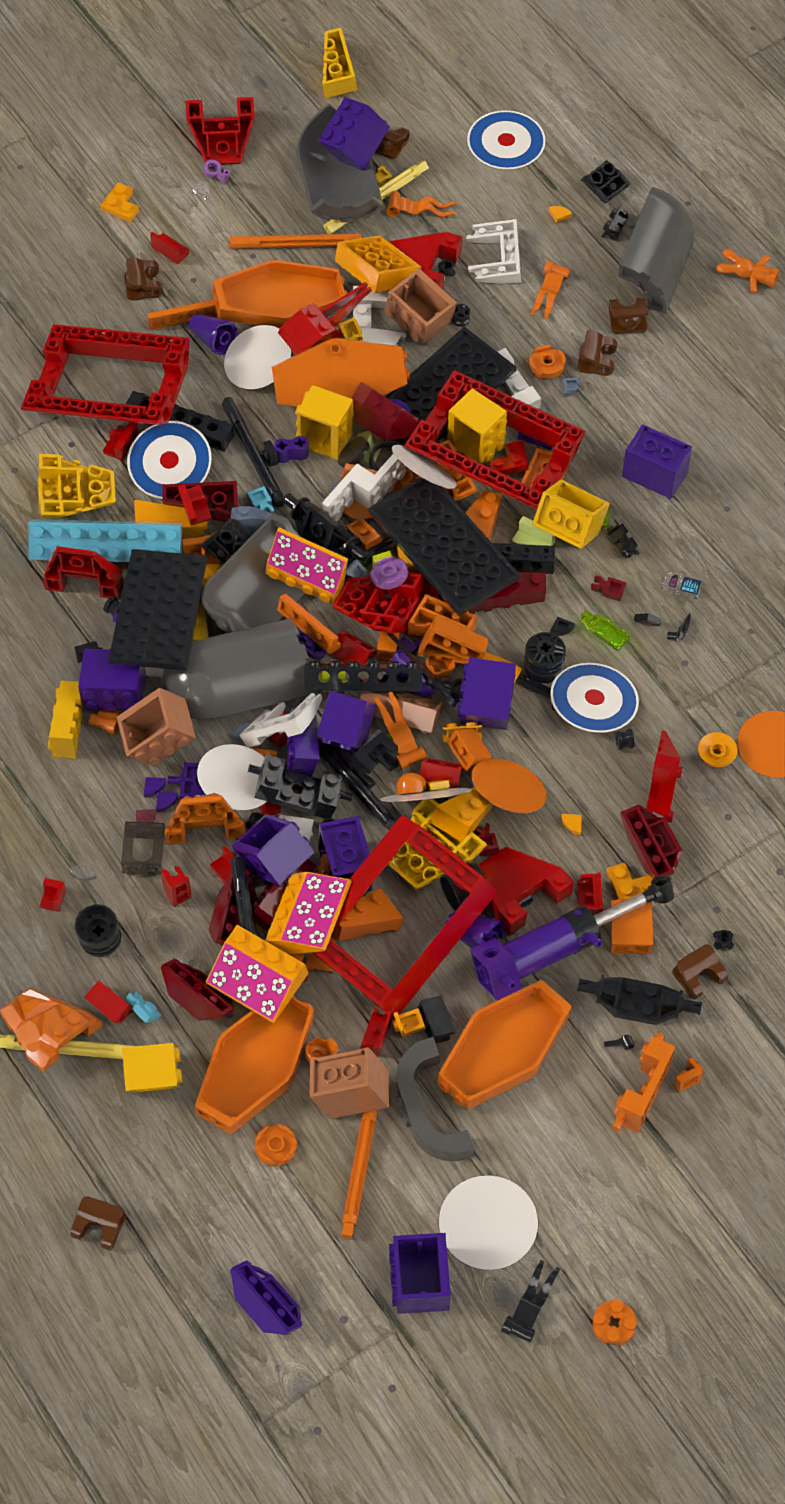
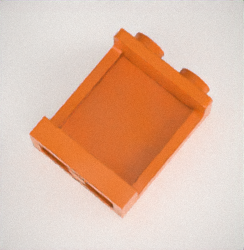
(632, 931)

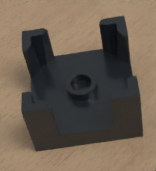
(372, 754)

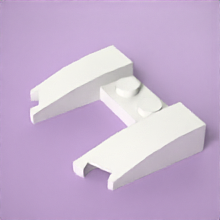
(507, 235)
(362, 313)
(518, 387)
(269, 721)

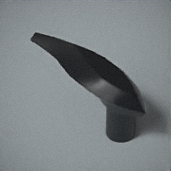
(680, 634)

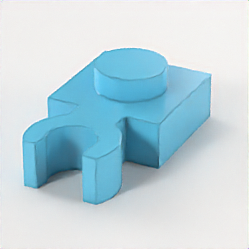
(260, 499)
(144, 1009)

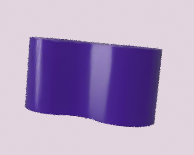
(292, 449)

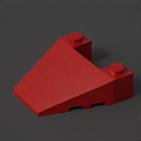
(223, 137)
(428, 248)
(82, 564)
(664, 777)
(516, 878)

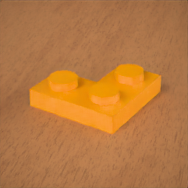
(117, 204)
(623, 884)

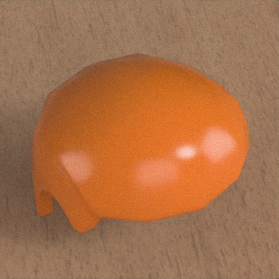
(440, 668)
(410, 783)
(320, 1048)

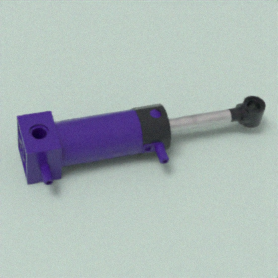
(503, 966)

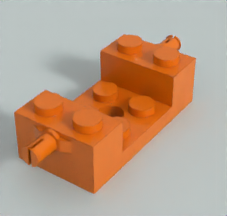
(634, 1107)

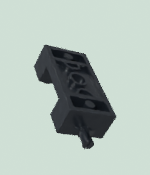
(317, 795)

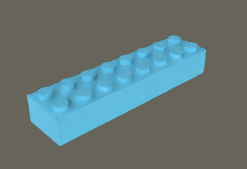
(108, 538)

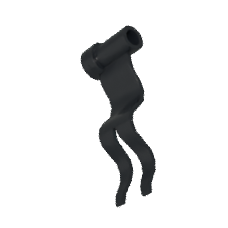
(529, 1306)

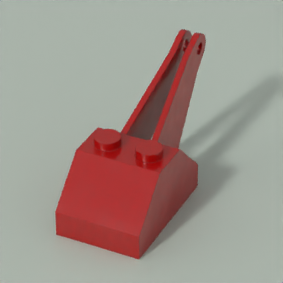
(311, 324)

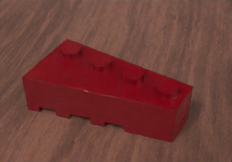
(219, 497)
(525, 591)
(265, 909)

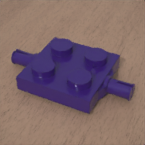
(187, 781)

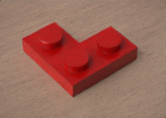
(514, 461)

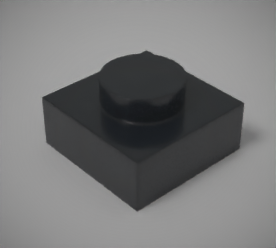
(269, 453)

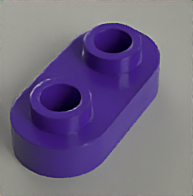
(311, 647)

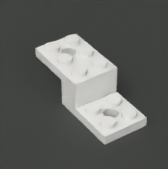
(363, 487)

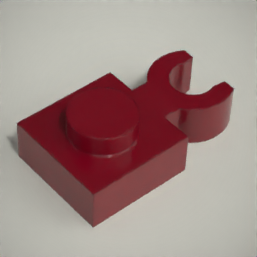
(611, 588)
(489, 838)

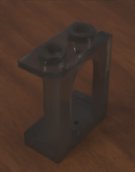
(143, 830)

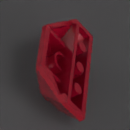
(382, 415)
(652, 840)
(225, 911)
(190, 990)

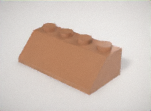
(416, 710)

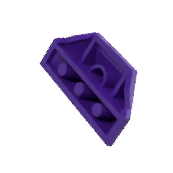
(265, 1299)

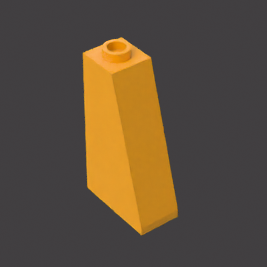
(157, 512)

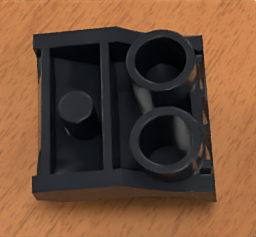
(606, 181)
(226, 540)

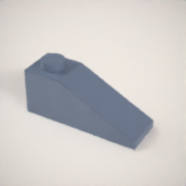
(250, 517)

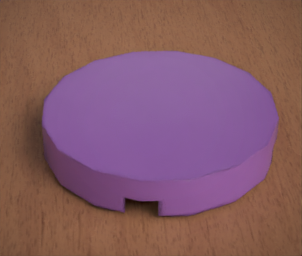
(389, 573)

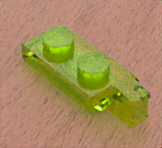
(605, 630)

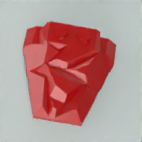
(380, 608)

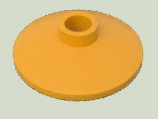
(719, 743)

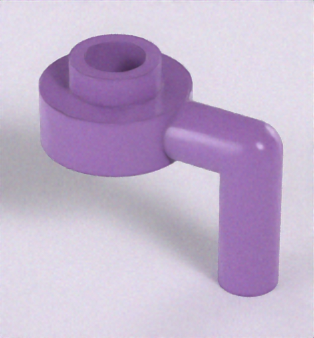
(215, 165)

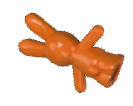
(746, 268)

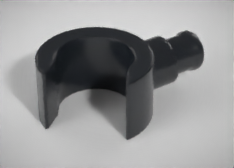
(451, 685)

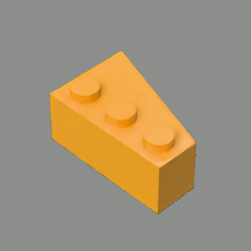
(461, 814)

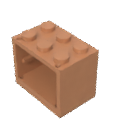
(420, 307)
(156, 727)
(349, 1083)

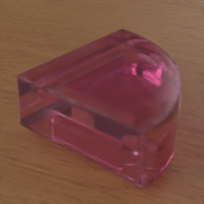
(145, 815)

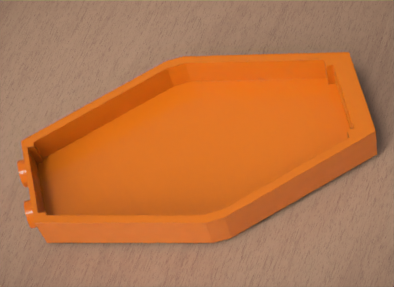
(275, 292)
(340, 368)
(504, 1044)
(253, 1065)

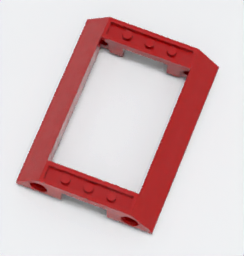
(66, 340)
(521, 417)
(463, 876)

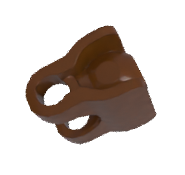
(393, 142)
(137, 281)
(628, 318)
(591, 352)
(699, 962)
(99, 1213)

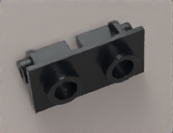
(617, 217)
(619, 533)

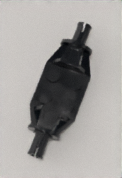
(323, 529)
(639, 999)

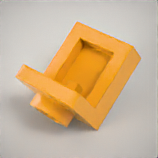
(408, 1022)

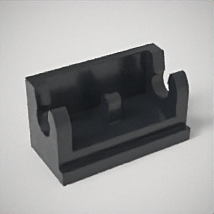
(436, 1019)

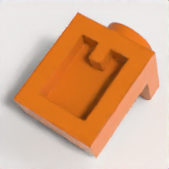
(689, 1078)

